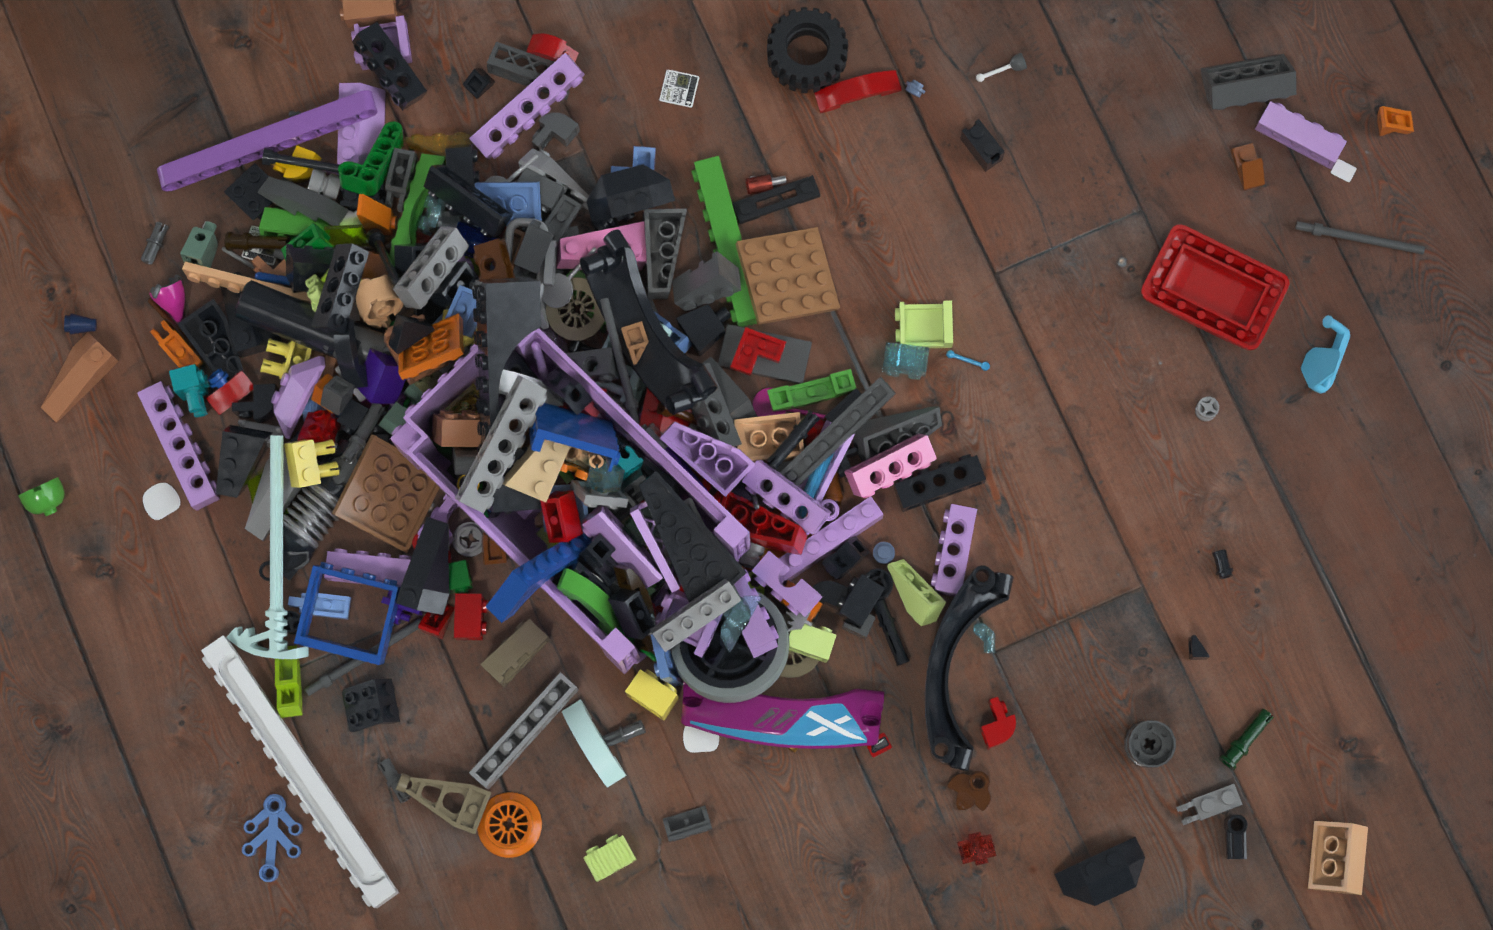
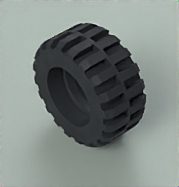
(807, 24)

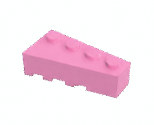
(574, 247)

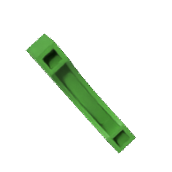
(414, 203)

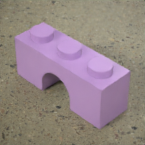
(800, 597)

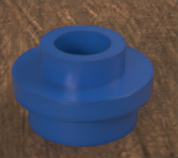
(218, 378)

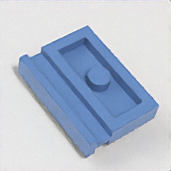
(464, 304)

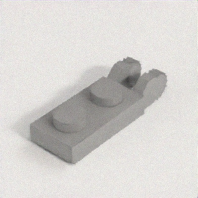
(1212, 803)

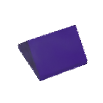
(382, 378)

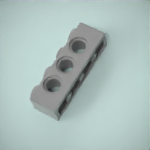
(431, 267)
(695, 615)

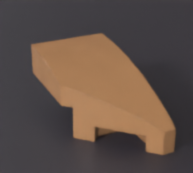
(635, 340)

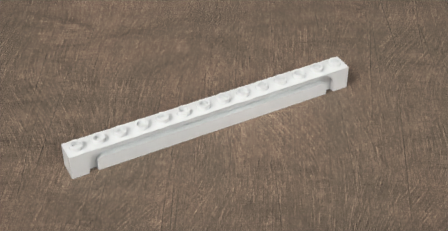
(300, 772)

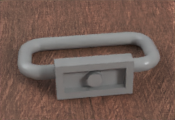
(548, 269)

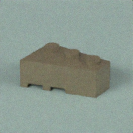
(515, 652)

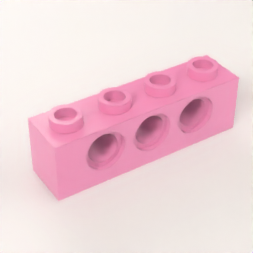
(859, 475)

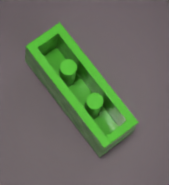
(283, 223)

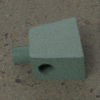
(201, 245)

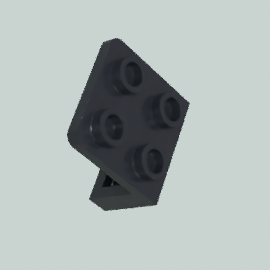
(370, 704)

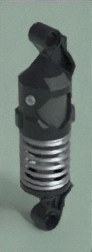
(319, 504)

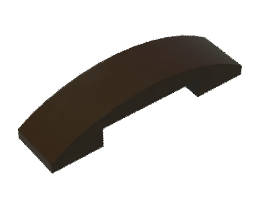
(630, 580)

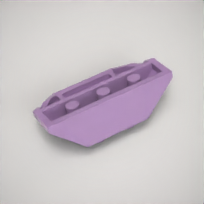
(295, 392)

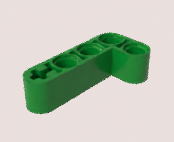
(370, 176)

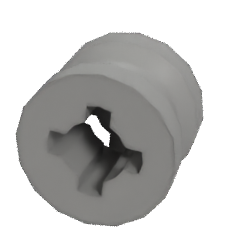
(1210, 405)

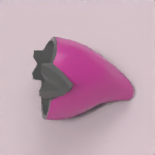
(170, 297)

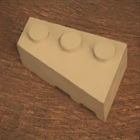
(537, 471)

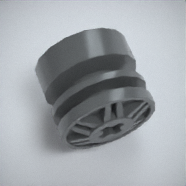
(1162, 746)

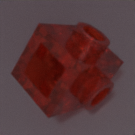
(976, 849)

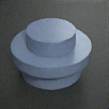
(915, 88)
(883, 552)

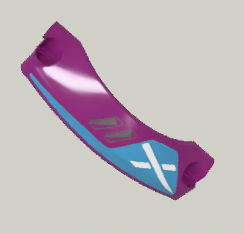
(812, 723)

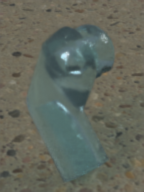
(987, 635)

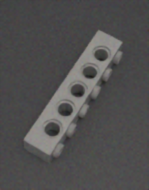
(489, 450)
(524, 731)

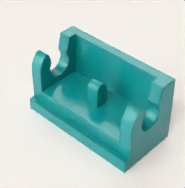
(630, 464)

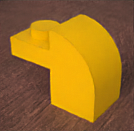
(296, 173)

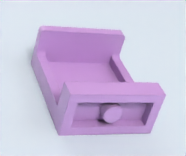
(396, 32)
(701, 638)

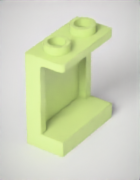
(925, 325)

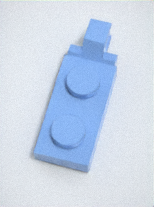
(326, 605)

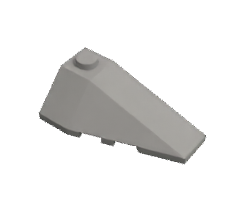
(550, 169)
(259, 517)

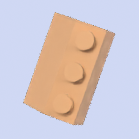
(1338, 857)

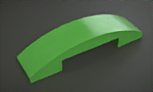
(811, 392)
(590, 596)

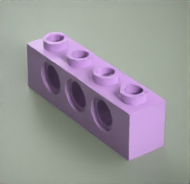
(755, 484)
(966, 518)

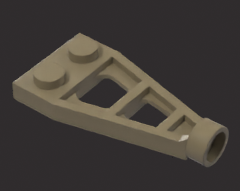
(472, 807)

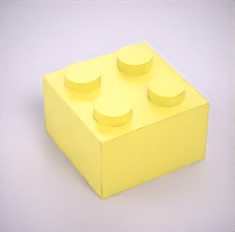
(652, 694)

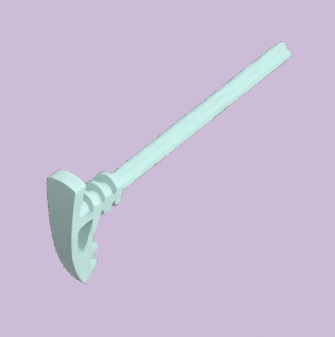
(248, 640)

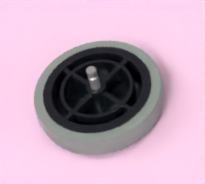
(733, 674)

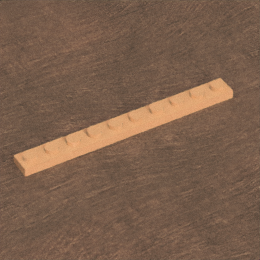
(237, 282)

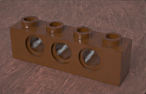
(490, 251)

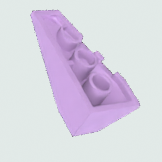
(711, 458)

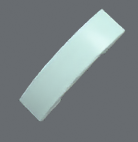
(593, 744)

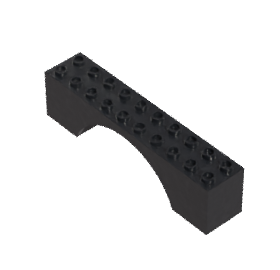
(504, 316)

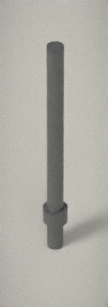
(1318, 229)
(630, 404)
(327, 679)

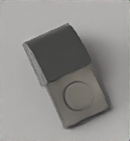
(556, 126)

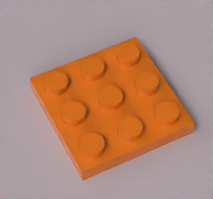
(434, 349)

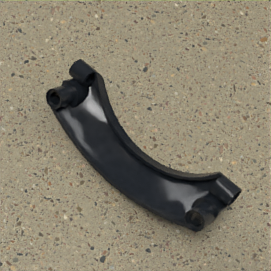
(662, 367)
(967, 606)

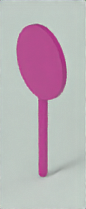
(763, 406)

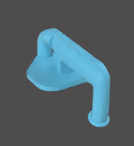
(1323, 363)

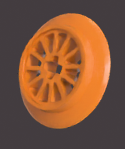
(530, 836)

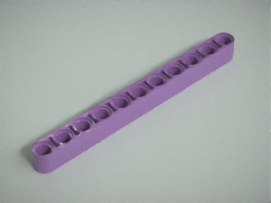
(275, 136)

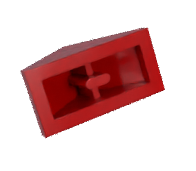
(436, 624)

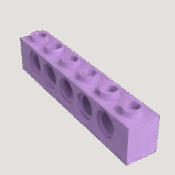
(515, 108)
(151, 399)

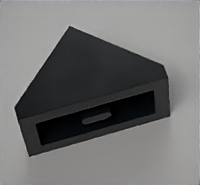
(408, 332)

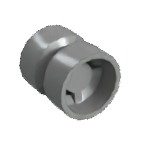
(324, 185)

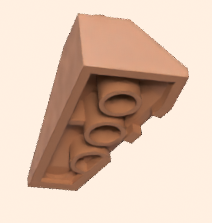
(79, 374)

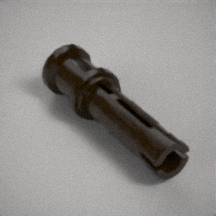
(248, 241)

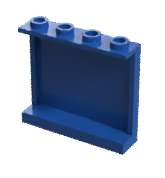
(575, 431)

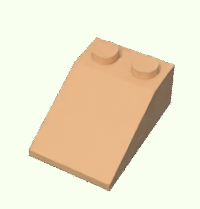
(764, 434)

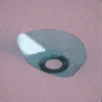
(738, 619)

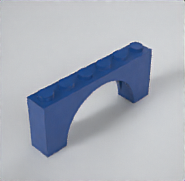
(532, 575)

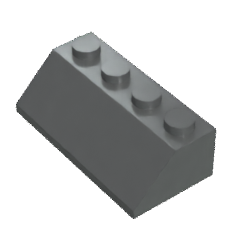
(1249, 81)

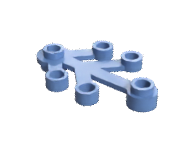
(272, 834)

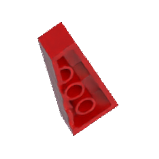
(766, 527)

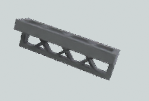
(514, 72)

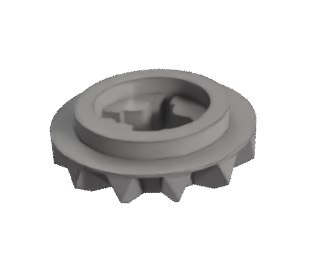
(463, 531)

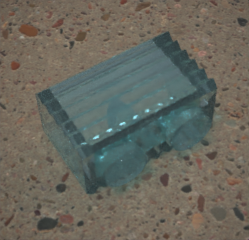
(905, 360)

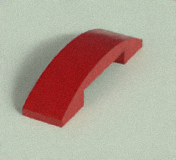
(856, 89)

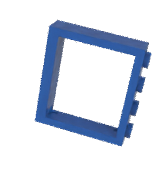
(302, 637)

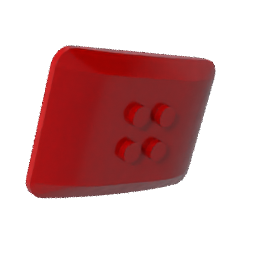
(1215, 287)

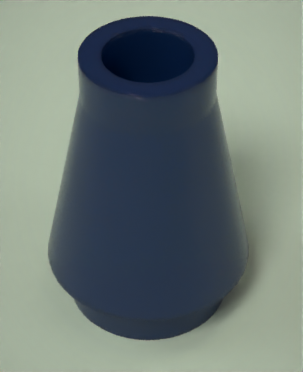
(79, 324)

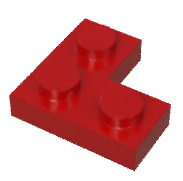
(754, 345)

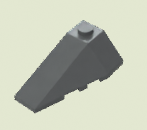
(891, 430)

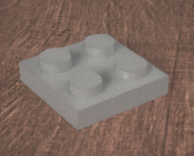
(593, 498)

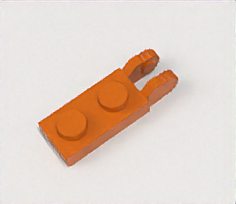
(176, 347)

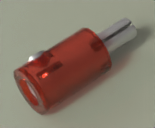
(762, 183)

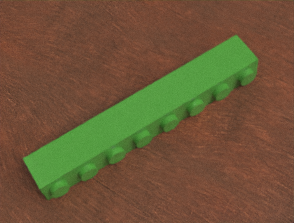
(723, 230)

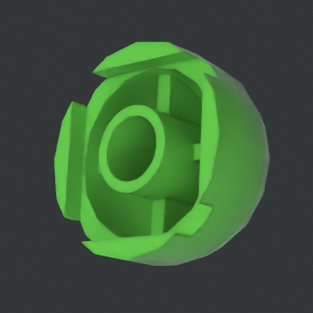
(43, 498)

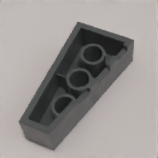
(662, 242)

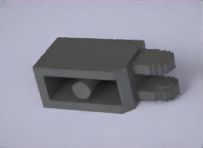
(400, 176)

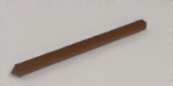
(170, 322)

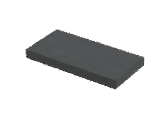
(791, 365)

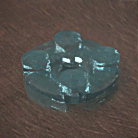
(431, 215)

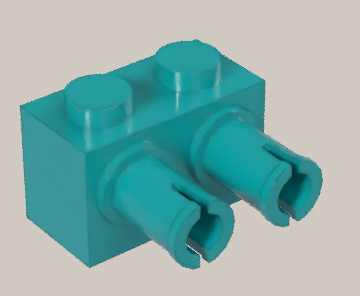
(192, 386)

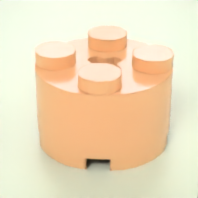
(377, 300)

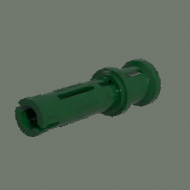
(1240, 746)

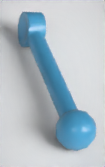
(984, 366)

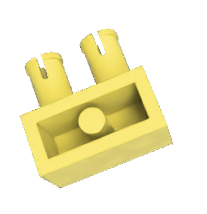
(293, 353)
(303, 463)

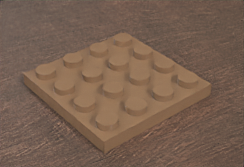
(787, 275)
(386, 495)

